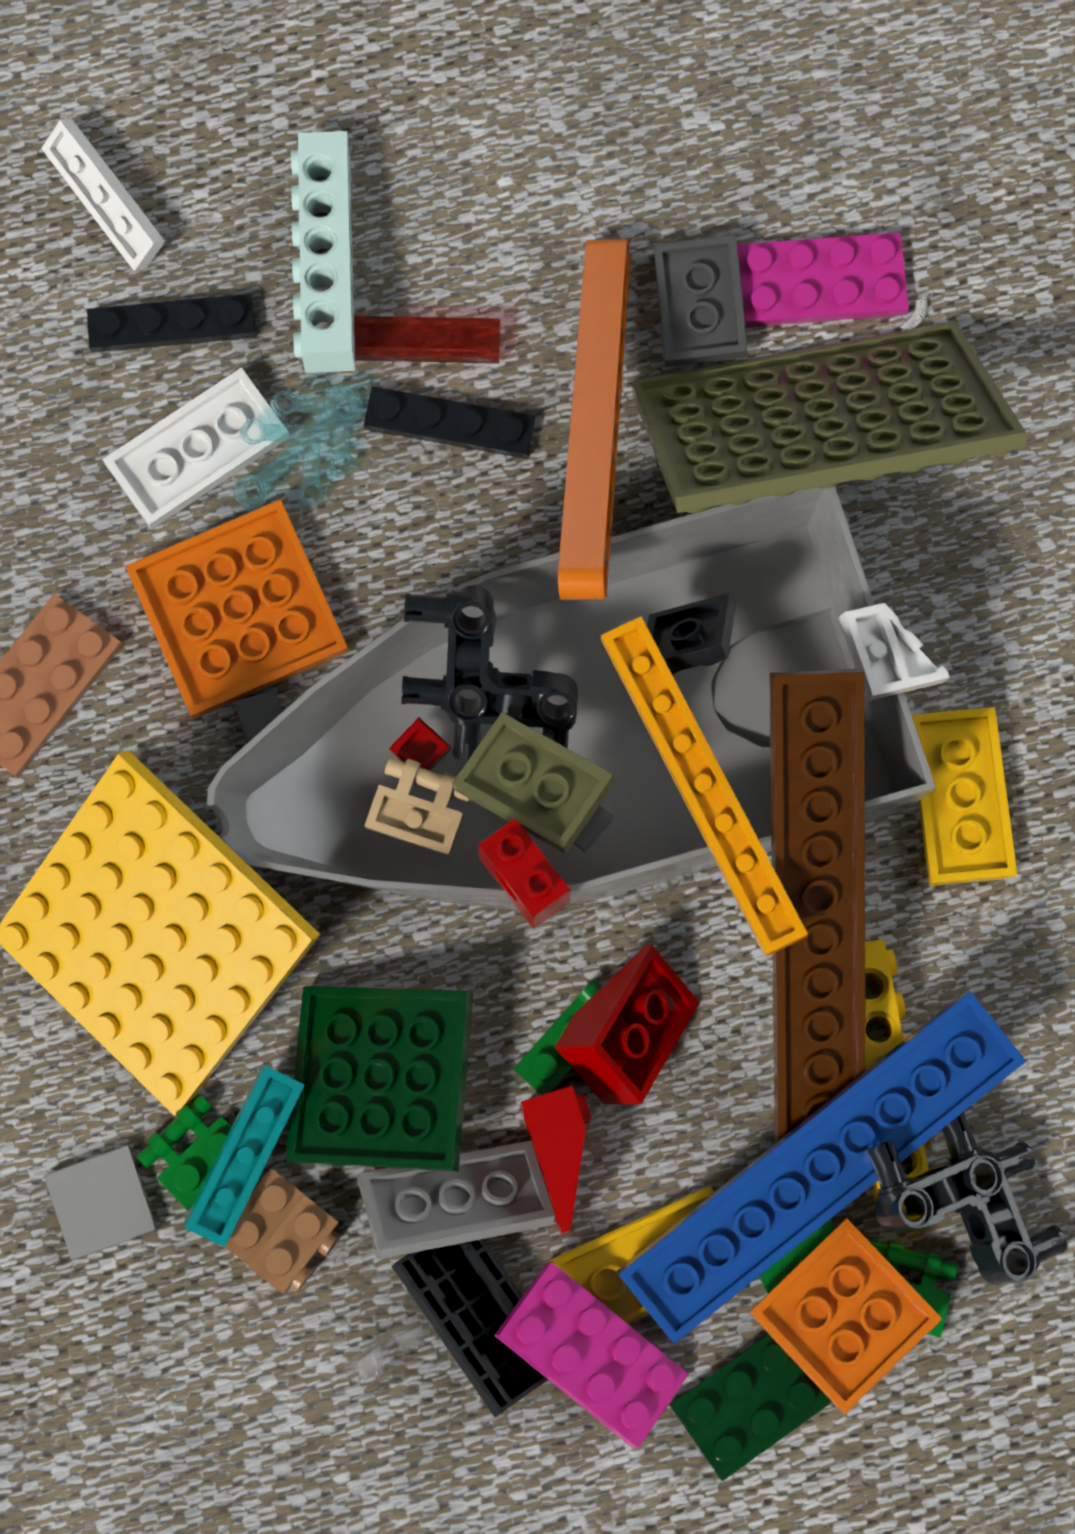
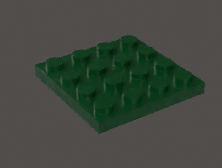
(381, 1078)

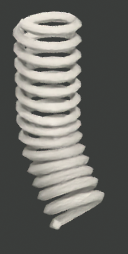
(918, 308)

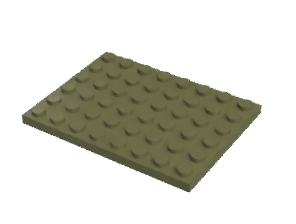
(824, 416)

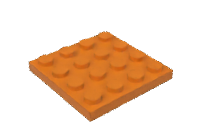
(236, 609)

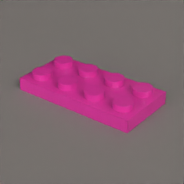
(823, 279)
(591, 1355)

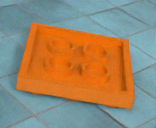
(845, 1316)

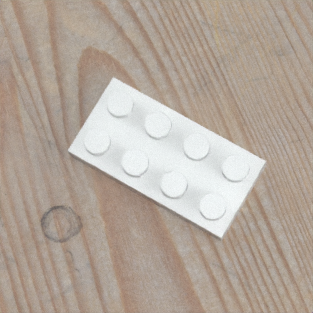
(192, 449)

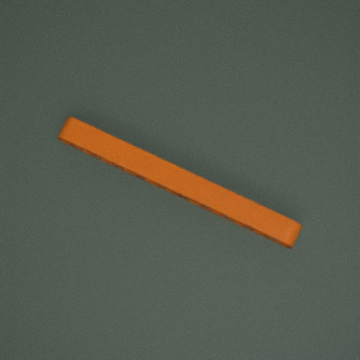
(594, 422)

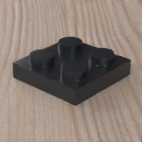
(694, 632)

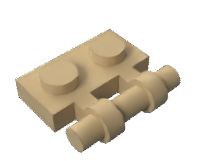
(413, 818)

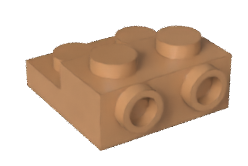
(282, 1233)

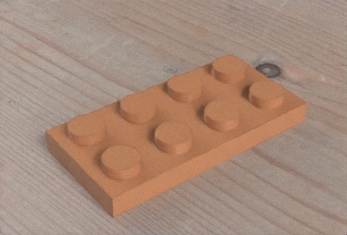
(47, 677)

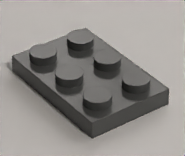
(700, 300)

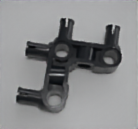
(469, 667)
(985, 1207)

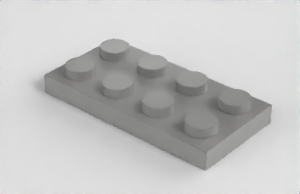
(425, 1210)

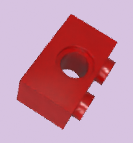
(524, 873)

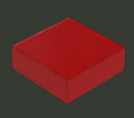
(421, 745)

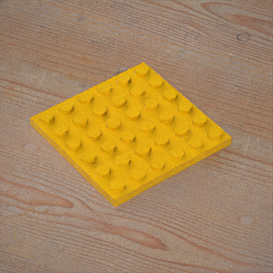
(154, 933)

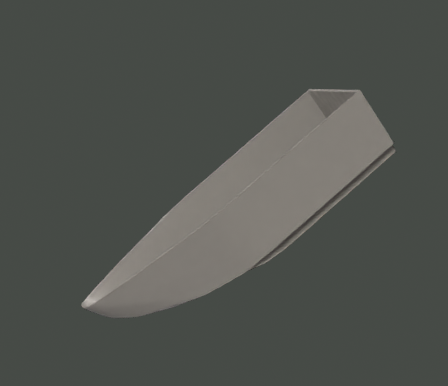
(791, 565)

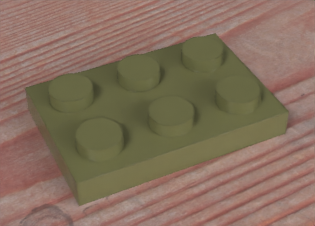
(534, 781)

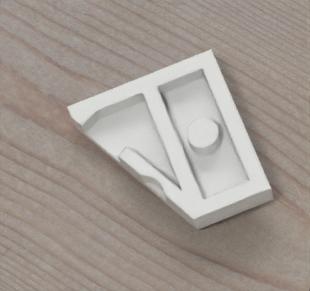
(887, 653)

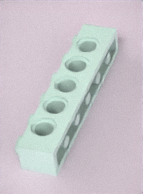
(334, 346)

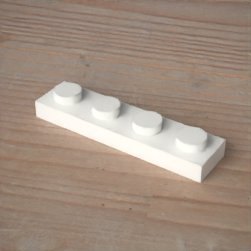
(103, 194)

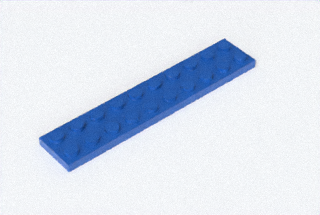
(819, 1166)

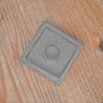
(100, 1202)

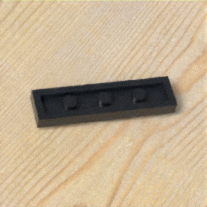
(171, 323)
(449, 422)

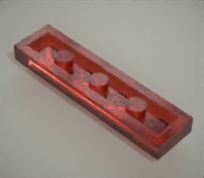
(427, 339)

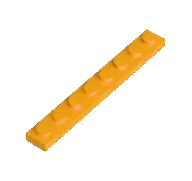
(703, 787)

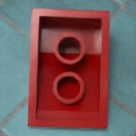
(628, 1029)
(558, 1135)

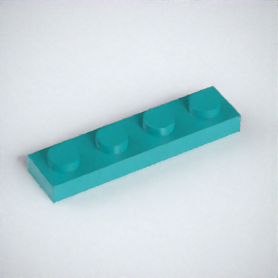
(243, 1156)

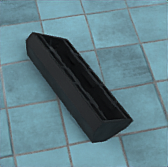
(466, 1303)

